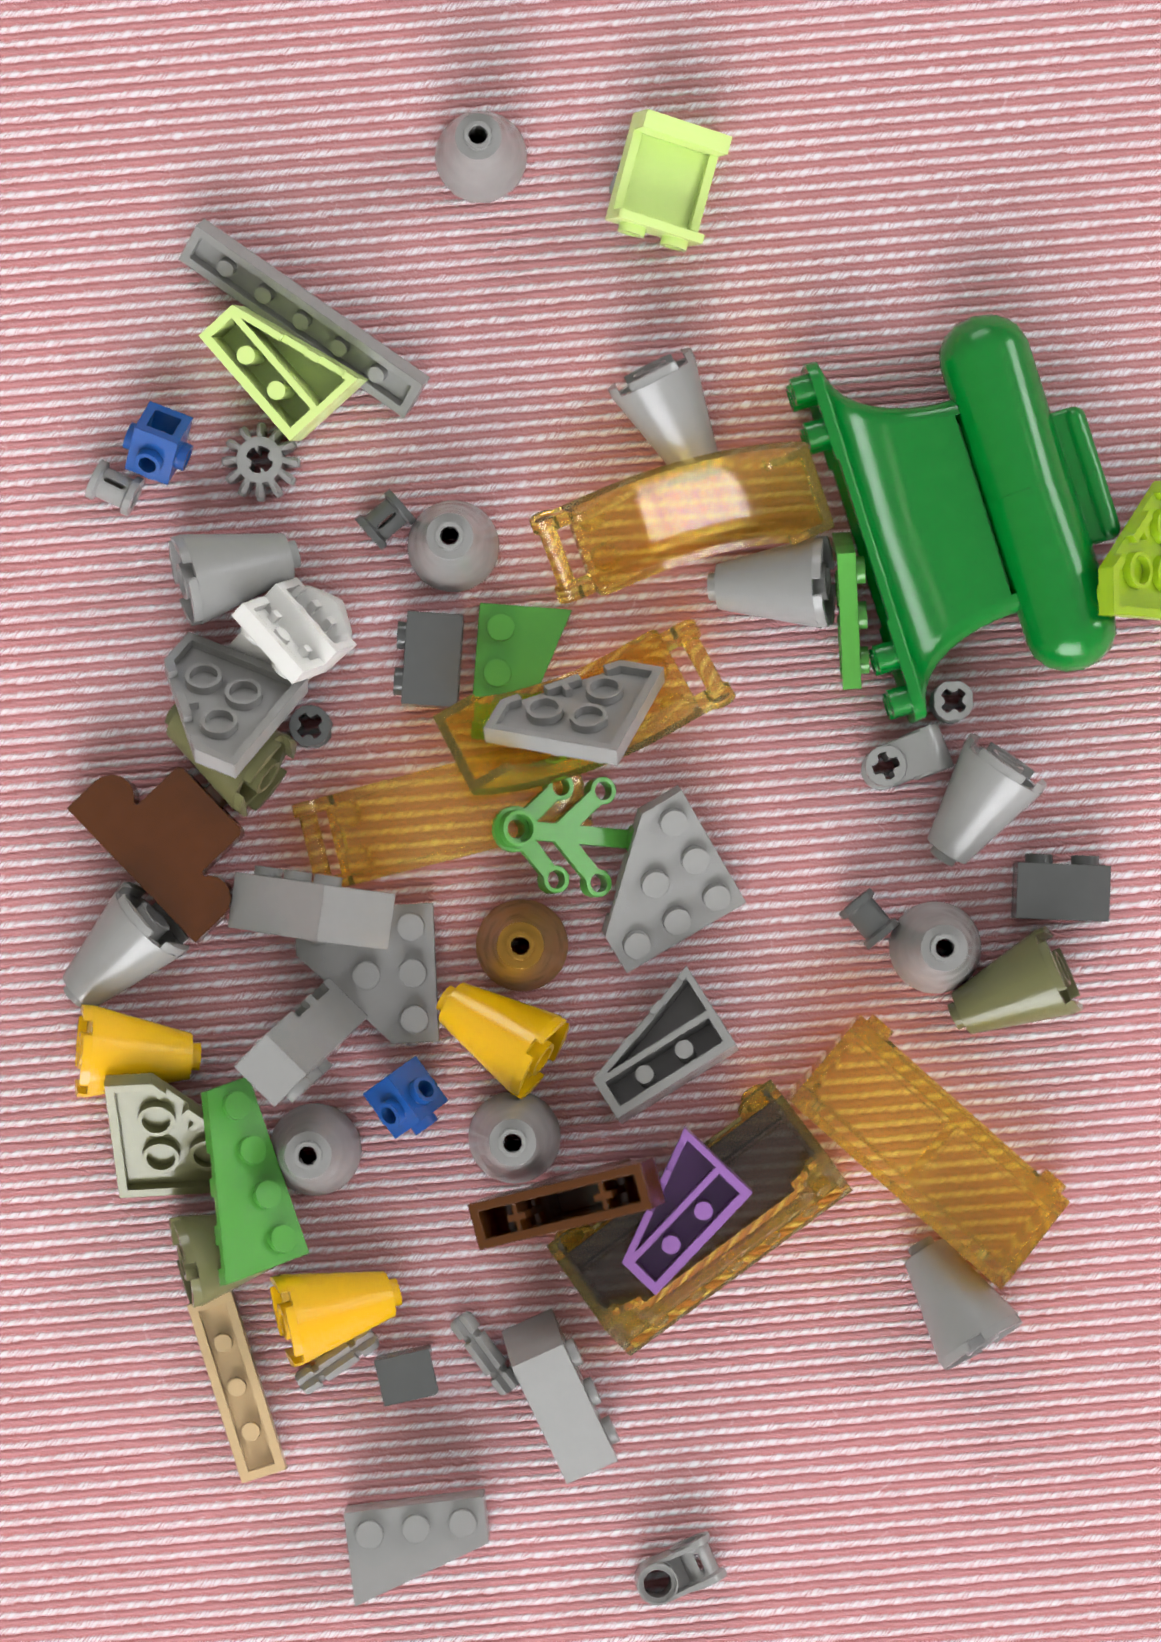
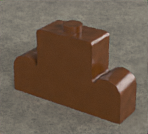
(167, 842)
(567, 1202)

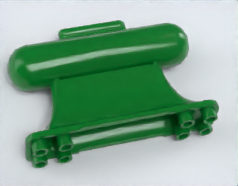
(969, 509)

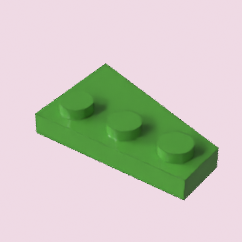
(852, 613)
(515, 646)

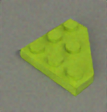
(1132, 568)

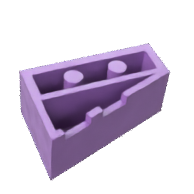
(699, 1200)

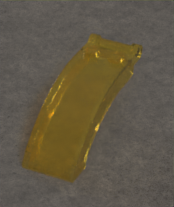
(685, 515)
(502, 769)
(412, 823)

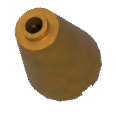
(546, 940)

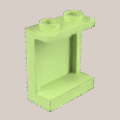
(665, 179)

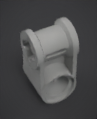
(913, 756)
(682, 1570)

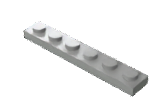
(303, 315)

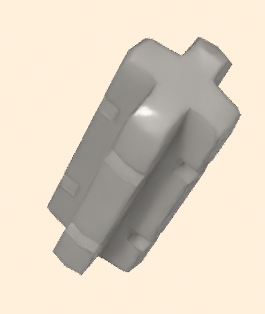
(484, 1352)
(336, 1361)

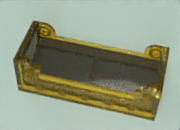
(790, 1188)

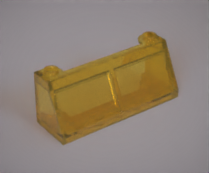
(929, 1150)

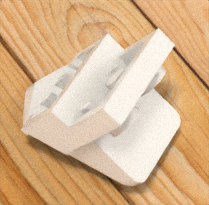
(294, 630)

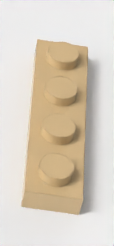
(237, 1388)

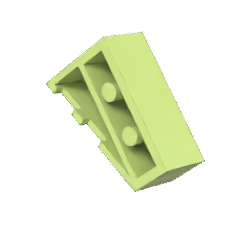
(280, 371)

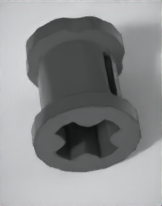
(389, 505)
(297, 727)
(869, 918)

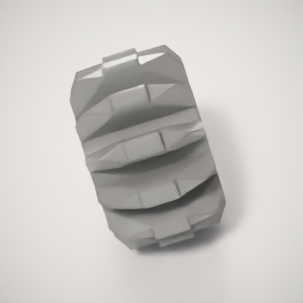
(246, 468)

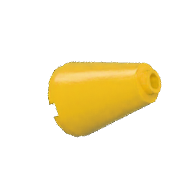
(503, 1034)
(129, 1045)
(330, 1309)

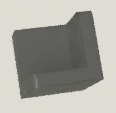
(406, 1375)

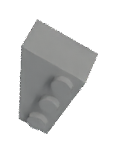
(310, 909)
(297, 1047)
(410, 1537)

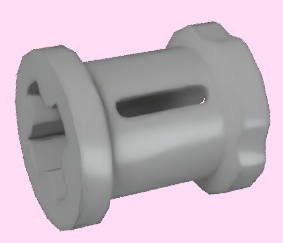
(114, 487)
(965, 702)

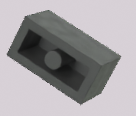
(430, 659)
(1061, 890)

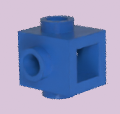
(154, 452)
(406, 1099)

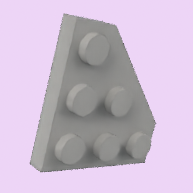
(227, 701)
(580, 717)
(666, 882)
(388, 985)

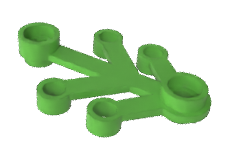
(563, 833)

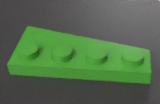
(252, 1202)

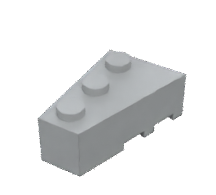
(665, 1051)
(560, 1396)

